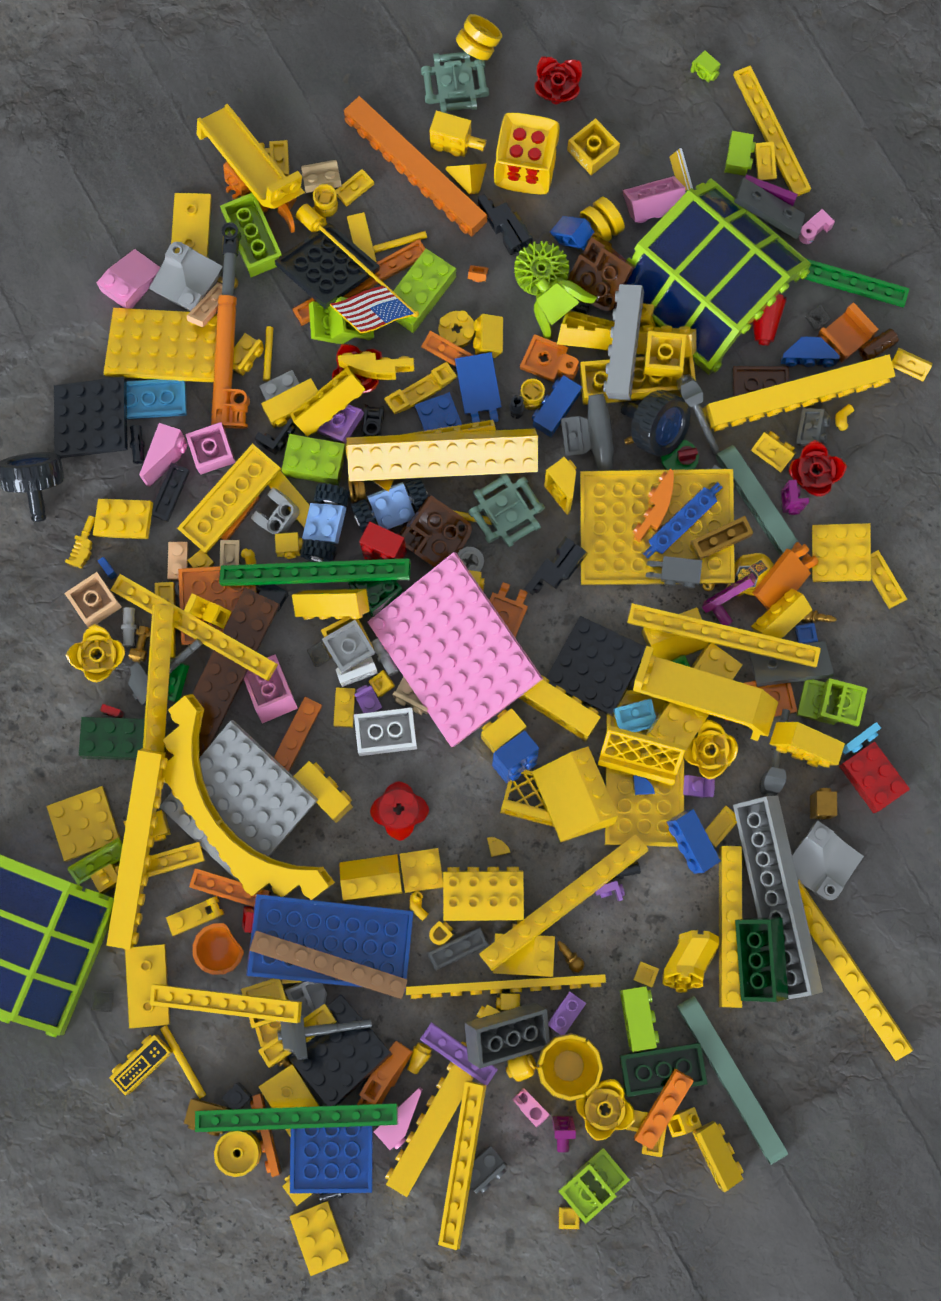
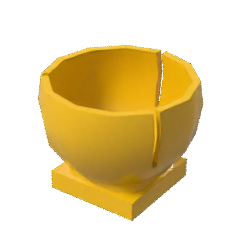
(570, 1067)

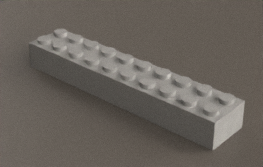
(777, 888)

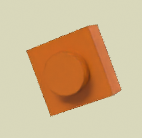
(477, 273)

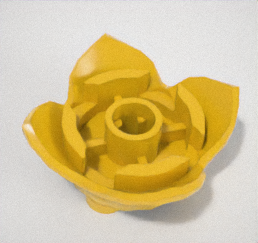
(94, 640)
(699, 749)
(620, 1114)

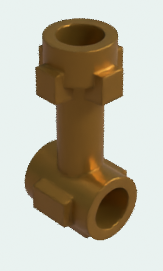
(138, 654)

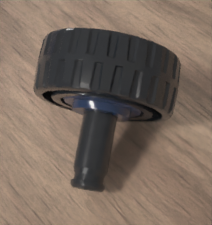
(658, 422)
(32, 474)

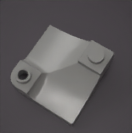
(185, 276)
(824, 861)

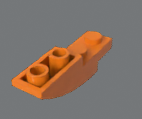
(660, 500)
(385, 1075)

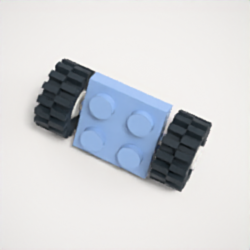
(391, 507)
(324, 523)

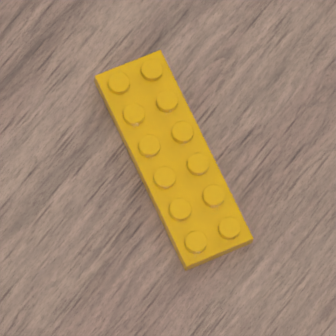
(229, 498)

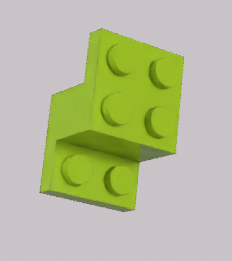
(331, 327)
(832, 702)
(594, 1185)

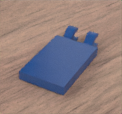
(478, 385)

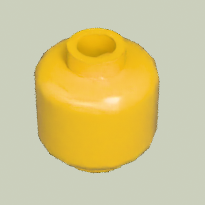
(521, 1067)

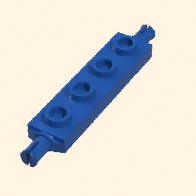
(682, 520)

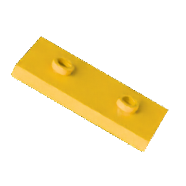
(192, 221)
(144, 968)
(287, 1090)

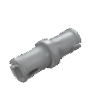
(128, 627)
(384, 658)

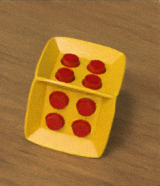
(526, 153)

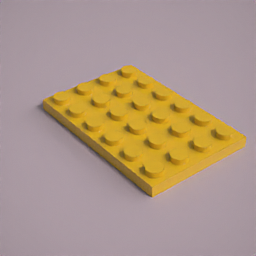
(160, 346)

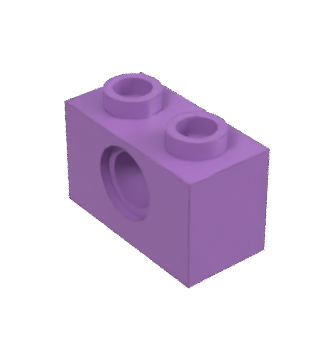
(566, 1013)

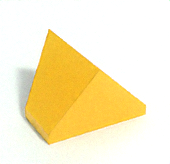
(468, 176)

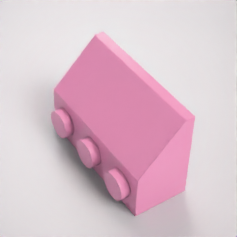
(653, 198)

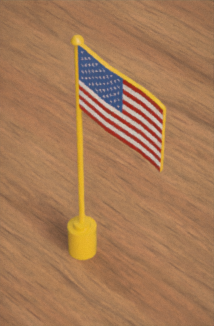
(371, 307)

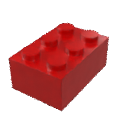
(381, 544)
(874, 777)

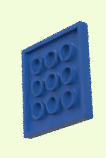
(331, 1160)

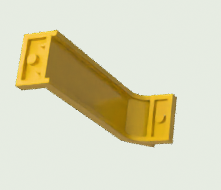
(249, 158)
(706, 693)

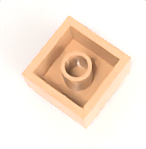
(93, 600)

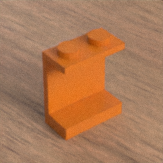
(849, 332)

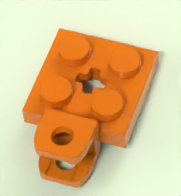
(558, 362)

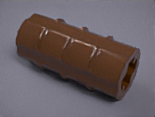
(878, 345)

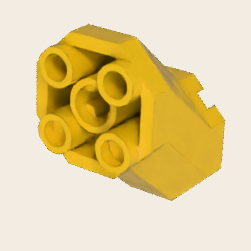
(690, 960)

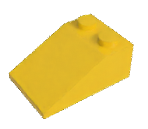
(531, 960)

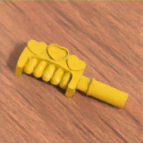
(82, 546)

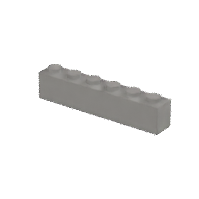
(624, 342)

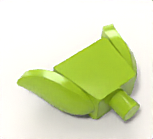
(556, 301)

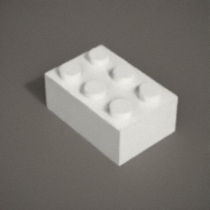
(385, 731)

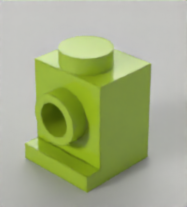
(706, 67)

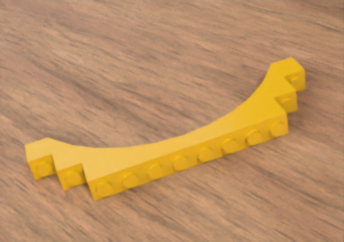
(187, 784)

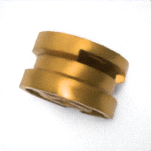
(360, 493)

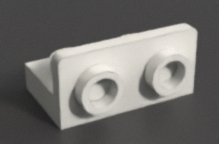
(358, 672)

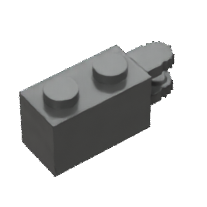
(677, 571)

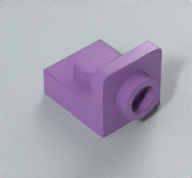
(367, 699)
(698, 786)
(606, 890)

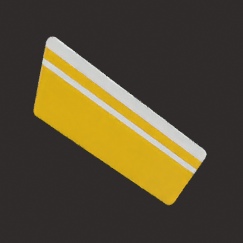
(680, 169)

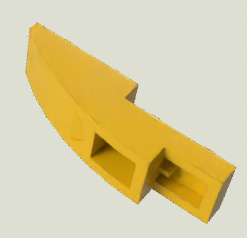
(367, 365)

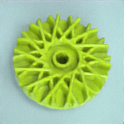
(537, 258)

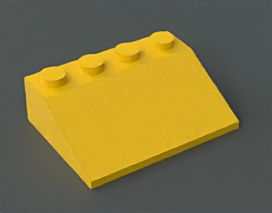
(575, 795)

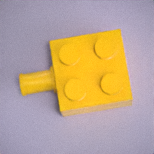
(453, 135)

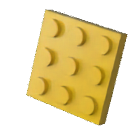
(841, 552)
(83, 823)

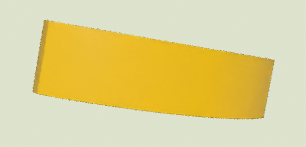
(421, 390)

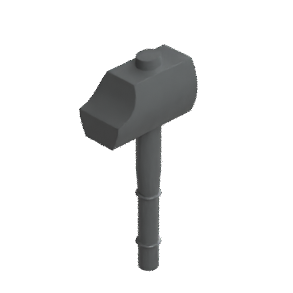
(693, 397)
(139, 672)
(774, 778)
(294, 1034)

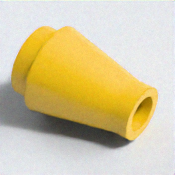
(419, 1057)

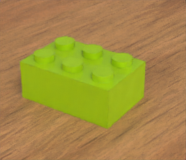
(314, 459)
(639, 1018)

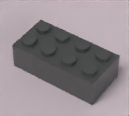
(507, 1035)

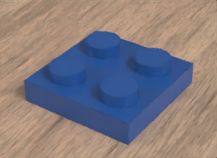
(438, 413)

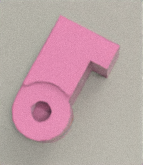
(814, 226)
(531, 1108)

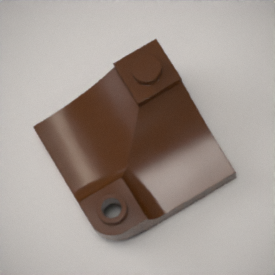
(601, 272)
(435, 532)

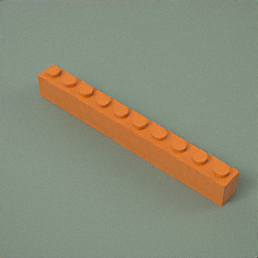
(415, 166)

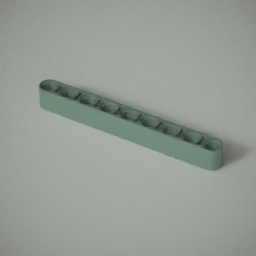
(732, 1080)

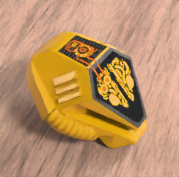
(752, 563)

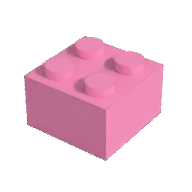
(210, 448)

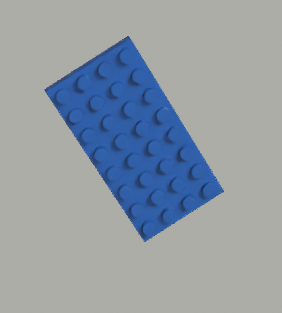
(351, 932)

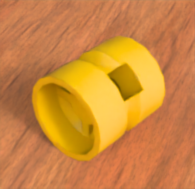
(325, 200)
(532, 393)

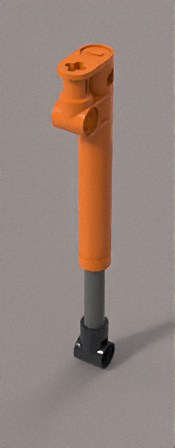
(224, 397)

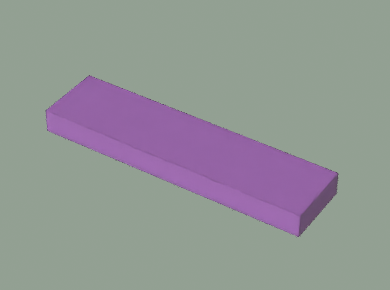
(456, 1053)

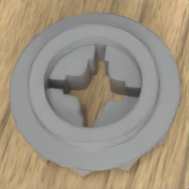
(476, 557)

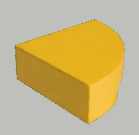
(497, 847)

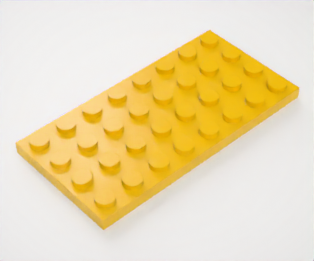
(642, 813)

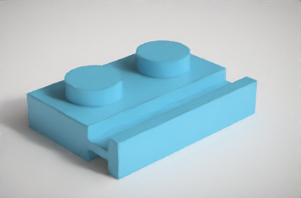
(635, 716)
(855, 744)

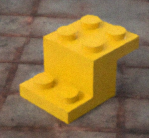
(266, 1029)

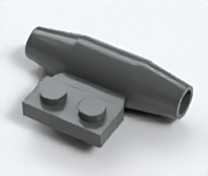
(590, 433)

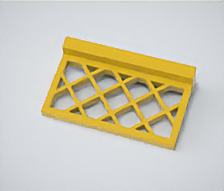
(639, 763)
(525, 811)

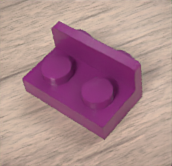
(790, 502)

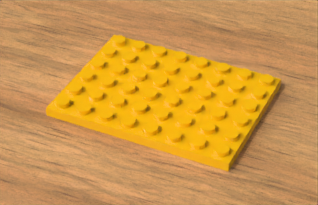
(616, 504)

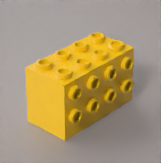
(483, 894)

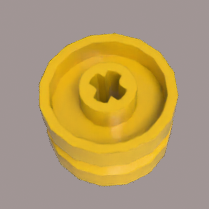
(478, 37)
(604, 219)
(226, 1157)

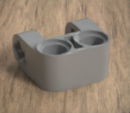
(278, 515)

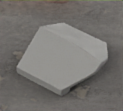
(309, 993)

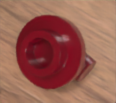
(687, 455)

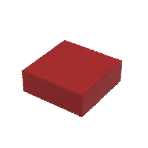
(111, 711)

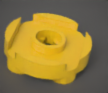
(459, 319)

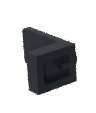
(268, 442)

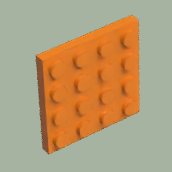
(205, 584)

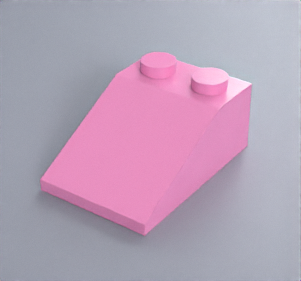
(128, 279)
(165, 449)
(270, 697)
(394, 1135)

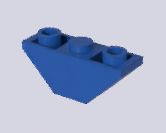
(810, 352)

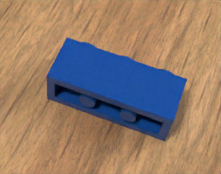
(556, 405)
(693, 841)

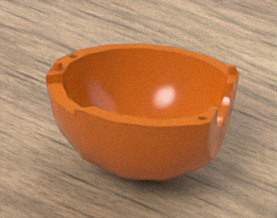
(216, 949)

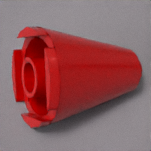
(766, 327)

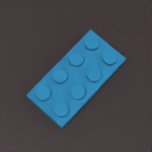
(156, 398)

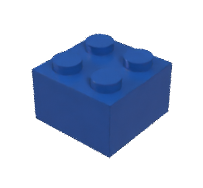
(515, 757)

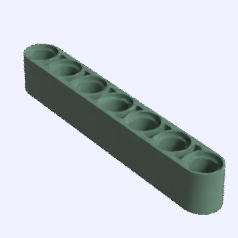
(757, 500)

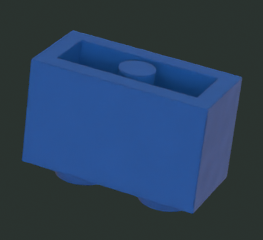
(572, 232)

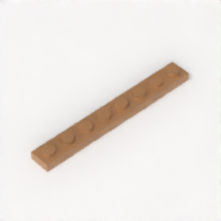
(328, 964)

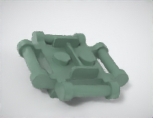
(455, 82)
(506, 510)

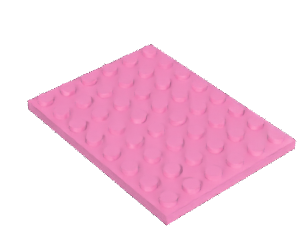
(454, 650)

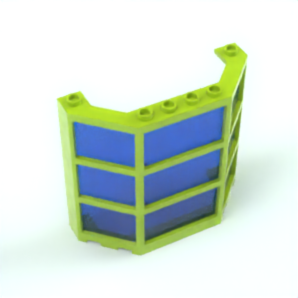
(712, 269)
(46, 945)

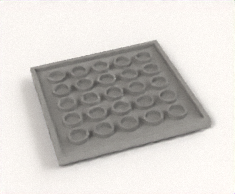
(248, 791)

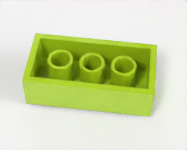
(257, 241)
(424, 286)

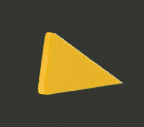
(385, 484)

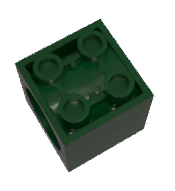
(378, 593)

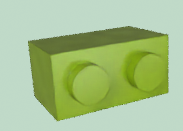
(739, 152)

